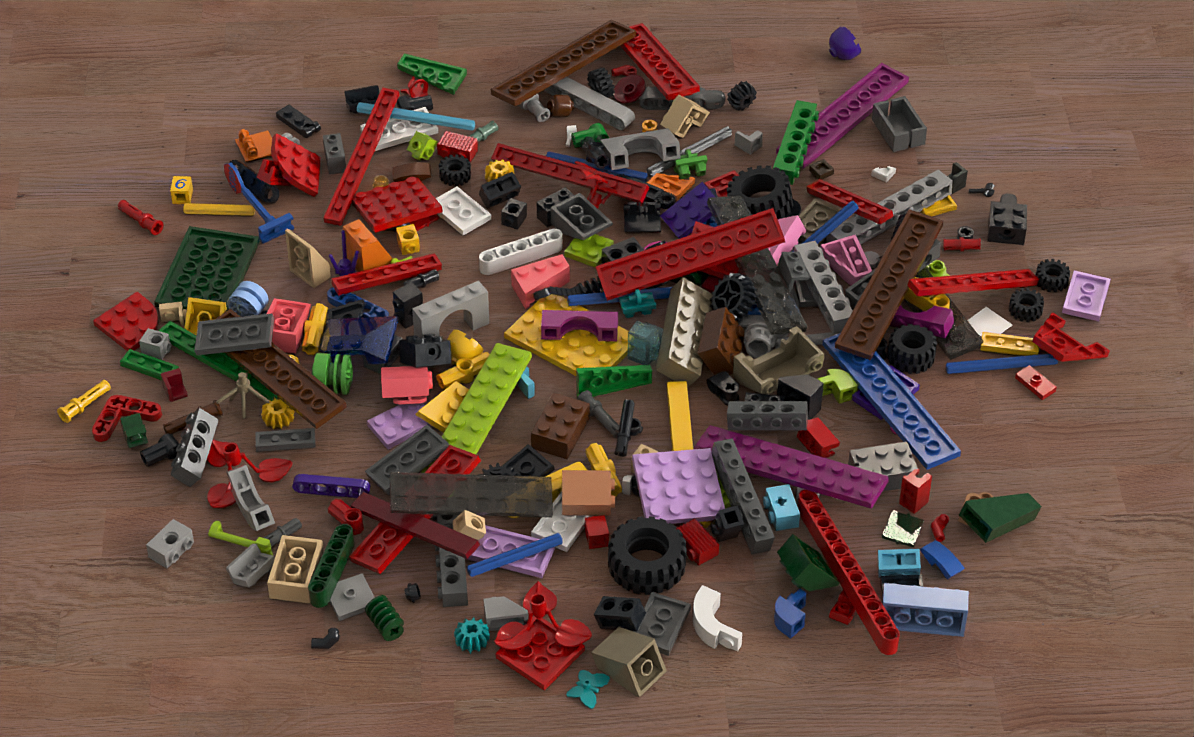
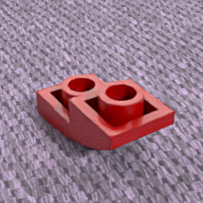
(843, 610)

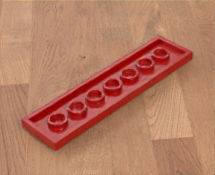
(659, 64)
(387, 542)

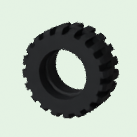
(647, 575)

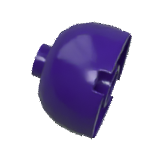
(842, 44)

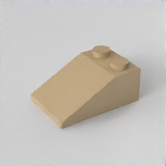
(306, 261)

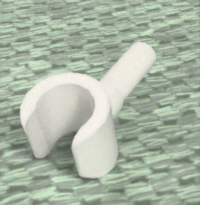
(570, 129)

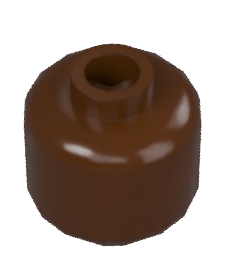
(560, 105)

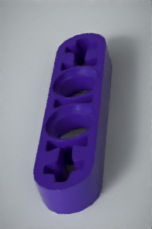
(352, 489)

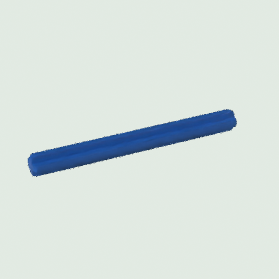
(631, 173)
(599, 298)
(1000, 363)

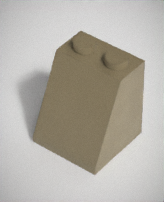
(630, 660)

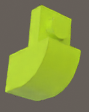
(839, 384)

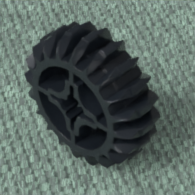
(735, 294)

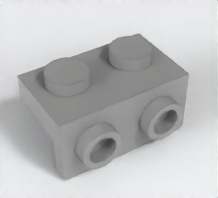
(250, 566)

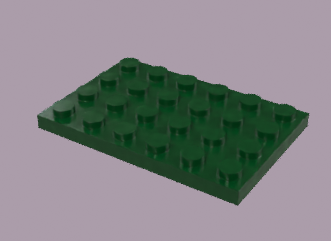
(207, 266)

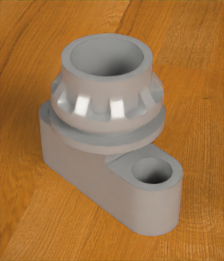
(757, 336)

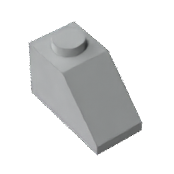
(501, 611)

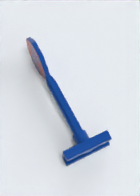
(273, 227)

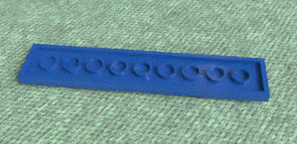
(897, 406)

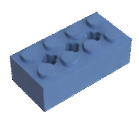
(926, 609)

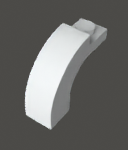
(707, 626)

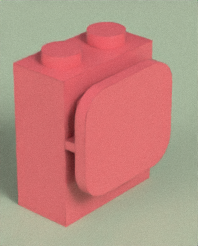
(406, 384)

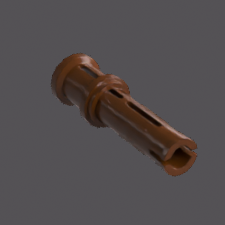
(179, 424)

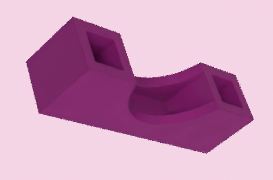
(936, 319)
(559, 322)

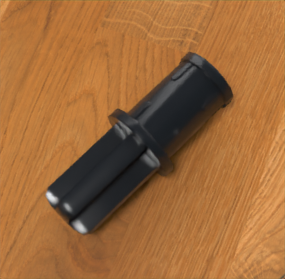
(424, 279)

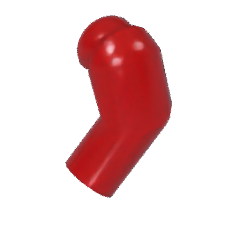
(624, 70)
(938, 526)

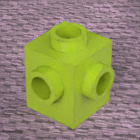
(422, 146)

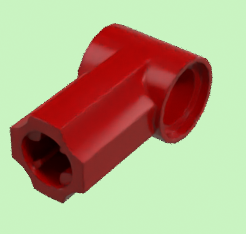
(346, 515)

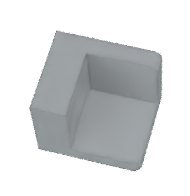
(749, 143)

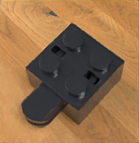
(1007, 221)
(425, 351)

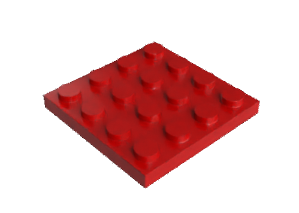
(396, 204)

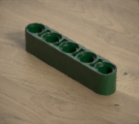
(331, 566)

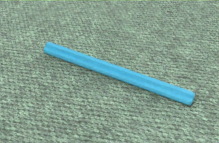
(422, 117)

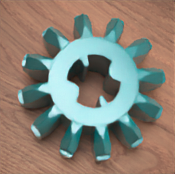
(472, 635)

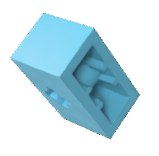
(781, 507)

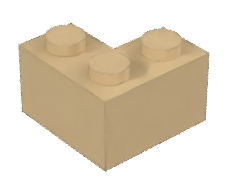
(682, 115)

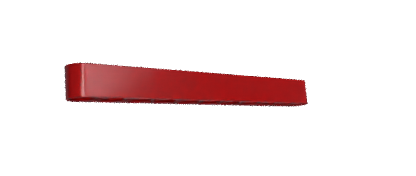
(848, 573)

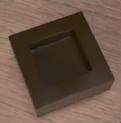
(821, 169)

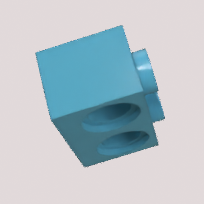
(899, 562)

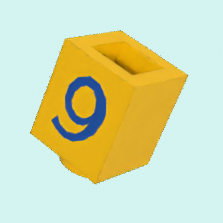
(181, 189)

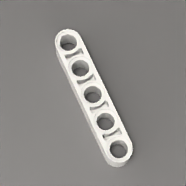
(520, 251)

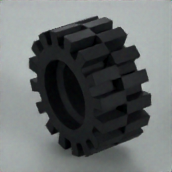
(601, 82)
(454, 177)
(1054, 268)
(1026, 312)

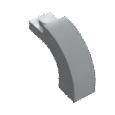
(250, 504)

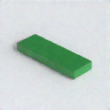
(146, 364)

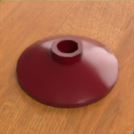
(629, 89)

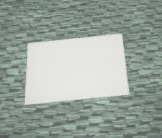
(988, 321)

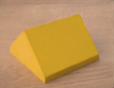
(202, 310)

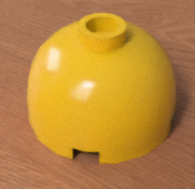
(463, 347)

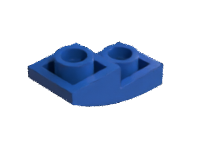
(943, 558)

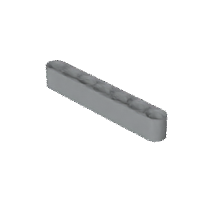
(593, 103)

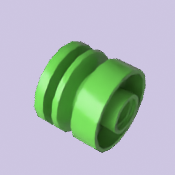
(334, 373)

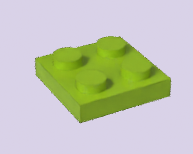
(588, 250)

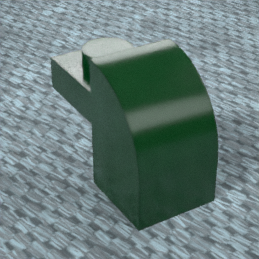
(133, 430)

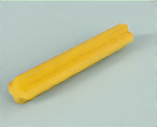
(218, 209)

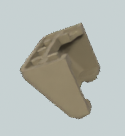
(793, 357)

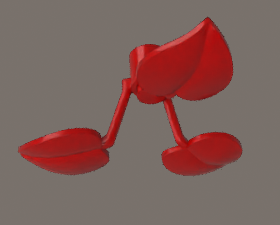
(594, 197)
(228, 452)
(540, 602)

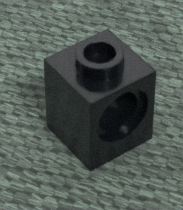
(514, 213)

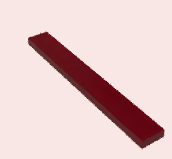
(417, 526)

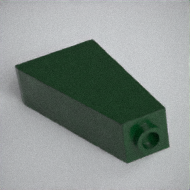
(999, 515)

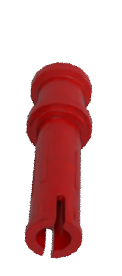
(145, 220)

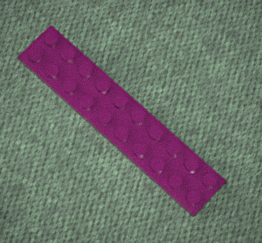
(852, 108)
(801, 468)

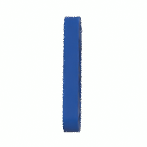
(339, 300)

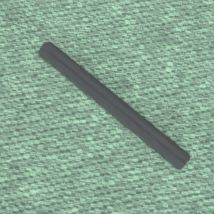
(694, 148)

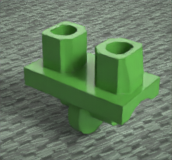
(690, 162)

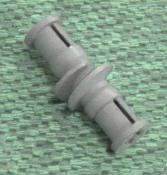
(535, 107)

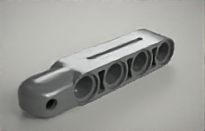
(654, 100)

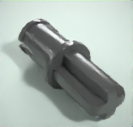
(287, 529)

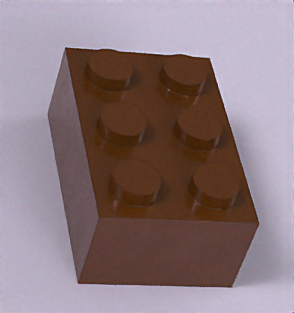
(720, 340)
(560, 425)

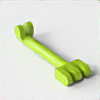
(217, 532)

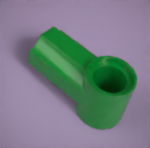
(595, 131)

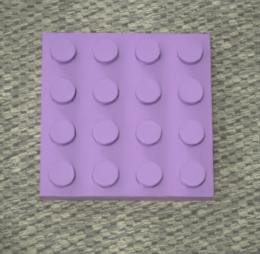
(678, 485)

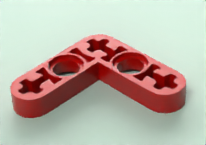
(120, 406)

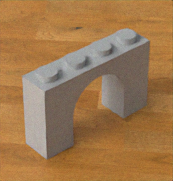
(657, 141)
(470, 299)

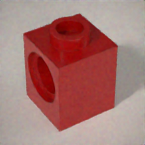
(596, 532)

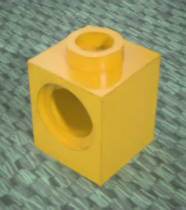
(408, 239)

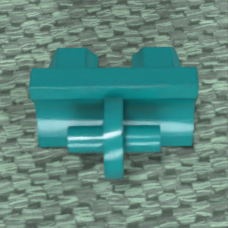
(636, 303)

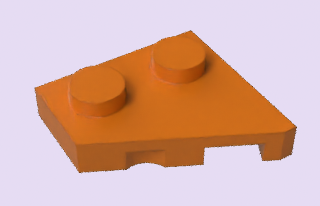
(672, 184)

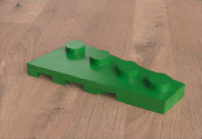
(435, 73)
(611, 379)

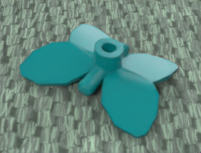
(587, 686)

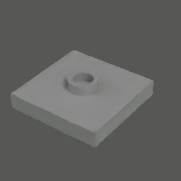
(351, 597)

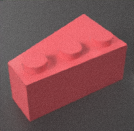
(539, 275)

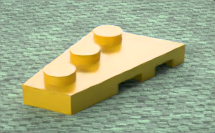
(443, 407)

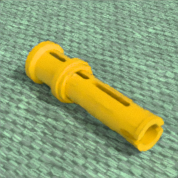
(77, 405)

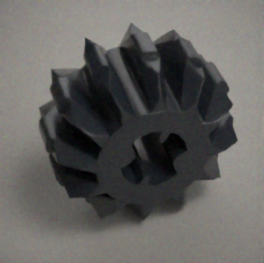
(741, 96)

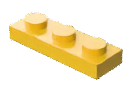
(1008, 344)

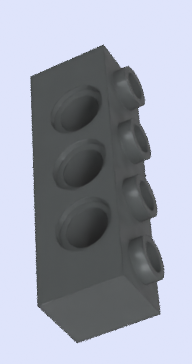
(767, 415)
(194, 447)

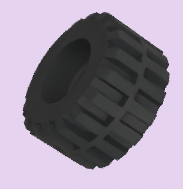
(911, 349)

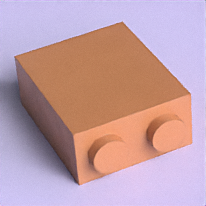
(587, 492)

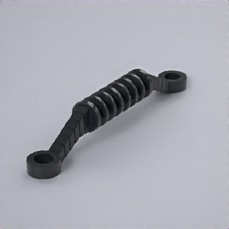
(579, 288)

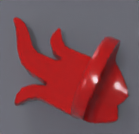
(418, 91)

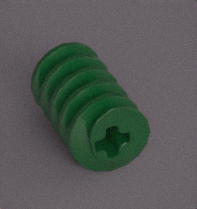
(385, 618)

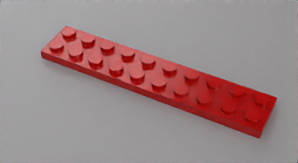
(690, 254)

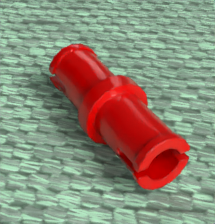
(961, 244)

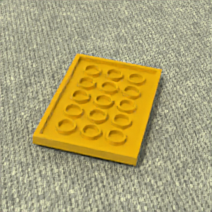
(575, 348)

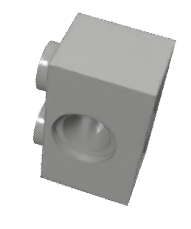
(170, 543)

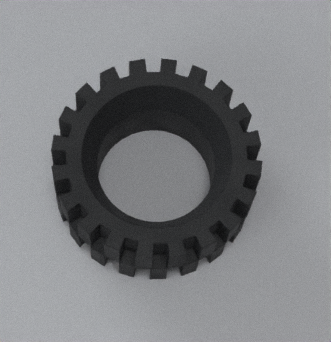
(763, 181)

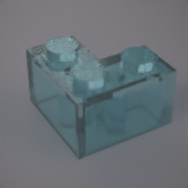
(644, 342)

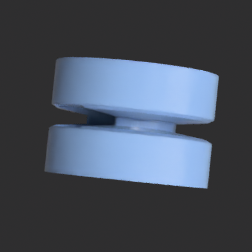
(248, 299)

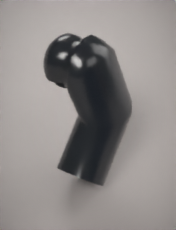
(326, 642)

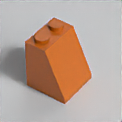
(370, 250)

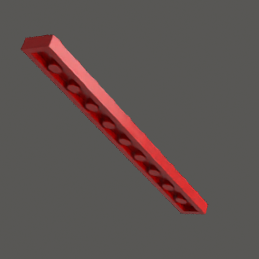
(361, 157)
(570, 173)

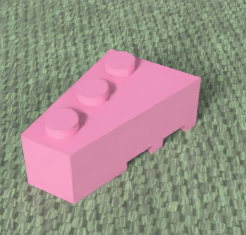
(792, 230)
(847, 258)

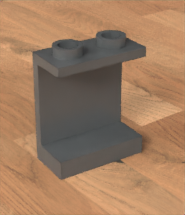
(792, 268)

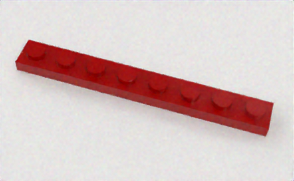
(972, 282)

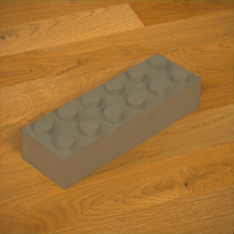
(683, 332)

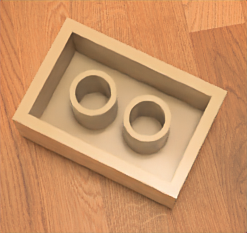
(294, 568)

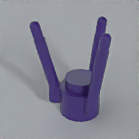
(344, 266)

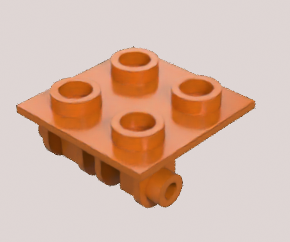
(255, 145)

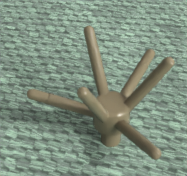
(243, 387)

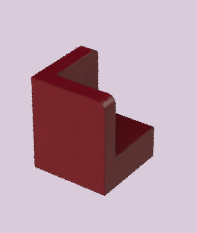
(173, 385)

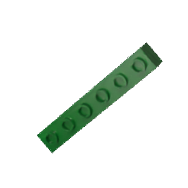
(796, 139)

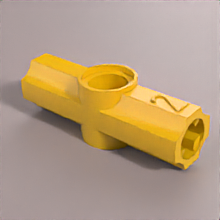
(314, 329)
(463, 371)
(600, 462)

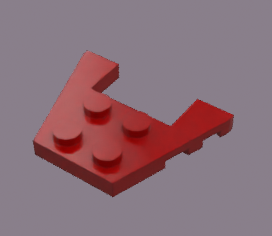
(1062, 345)

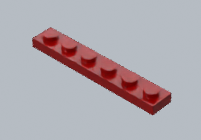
(841, 197)
(386, 274)

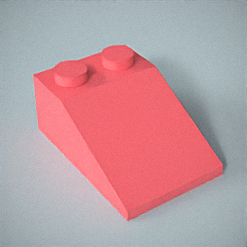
(288, 323)

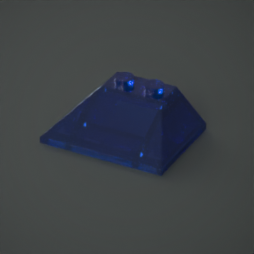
(360, 337)

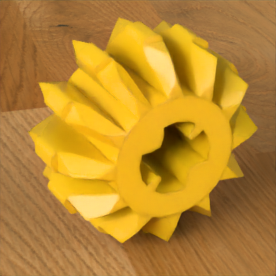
(497, 169)
(277, 414)

